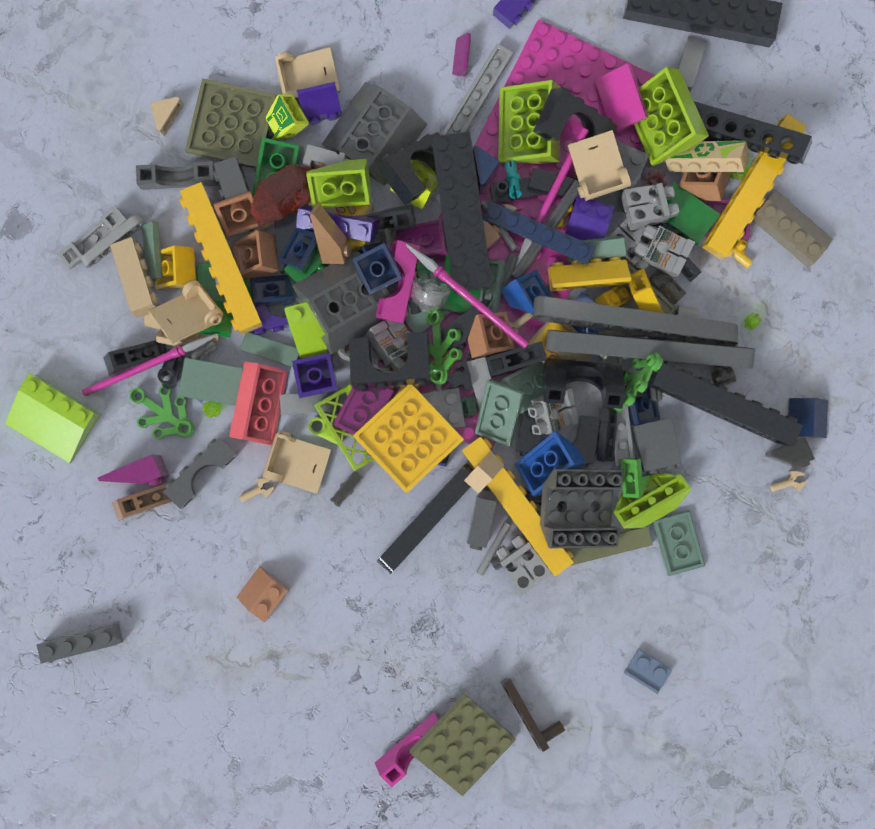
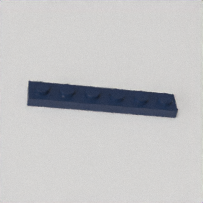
(539, 233)

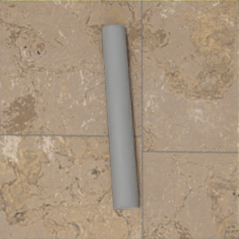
(504, 234)
(492, 550)

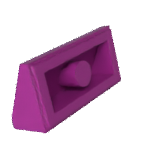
(461, 55)

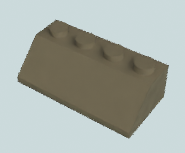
(792, 229)

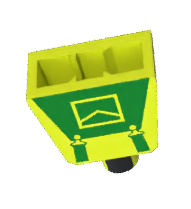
(285, 118)

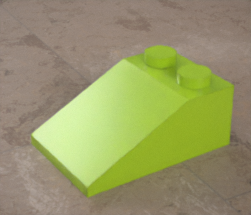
(340, 184)
(305, 330)

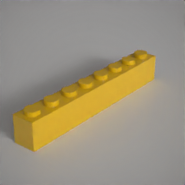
(748, 196)
(221, 259)
(519, 508)

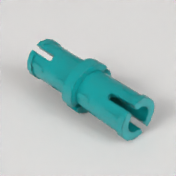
(513, 179)

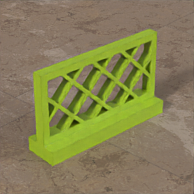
(335, 432)

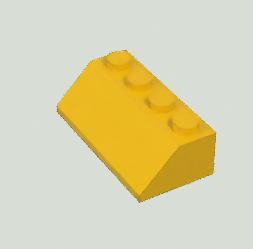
(594, 275)

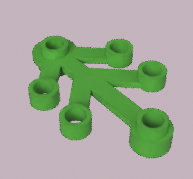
(439, 349)
(651, 363)
(165, 414)

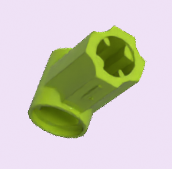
(324, 433)

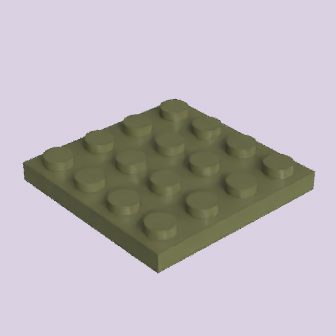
(229, 122)
(462, 744)

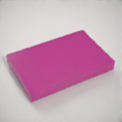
(621, 97)

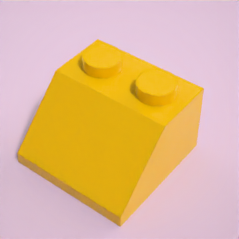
(177, 267)

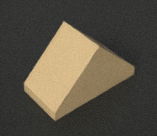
(165, 113)
(484, 472)

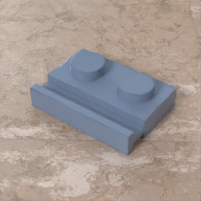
(647, 671)

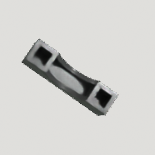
(162, 177)
(181, 490)
(79, 643)

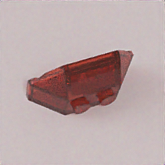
(280, 194)

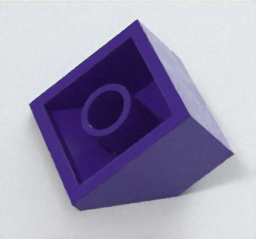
(320, 103)
(589, 219)
(315, 375)

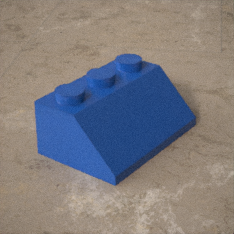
(550, 454)

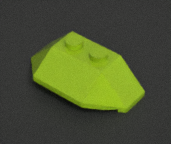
(660, 497)

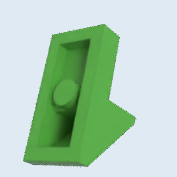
(633, 480)

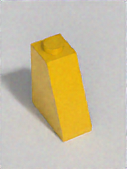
(644, 292)

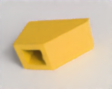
(615, 297)

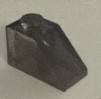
(793, 456)

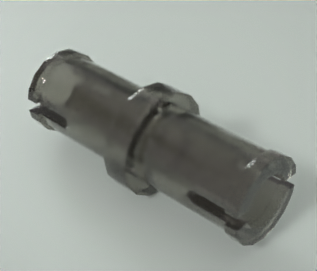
(346, 488)

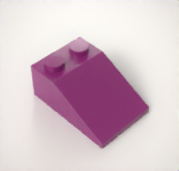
(147, 470)

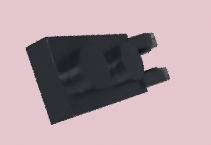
(607, 434)

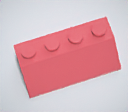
(258, 403)

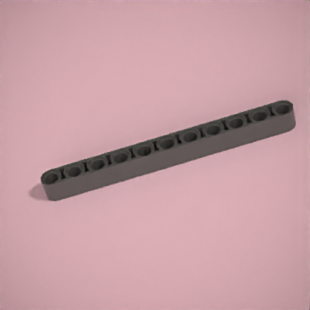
(634, 321)
(642, 347)

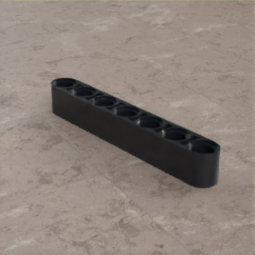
(425, 521)

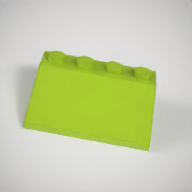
(518, 116)
(672, 117)
(51, 417)

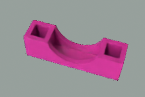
(394, 306)
(395, 762)

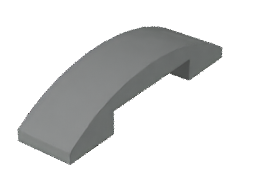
(73, 252)

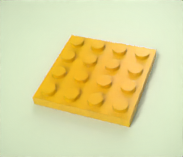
(408, 438)

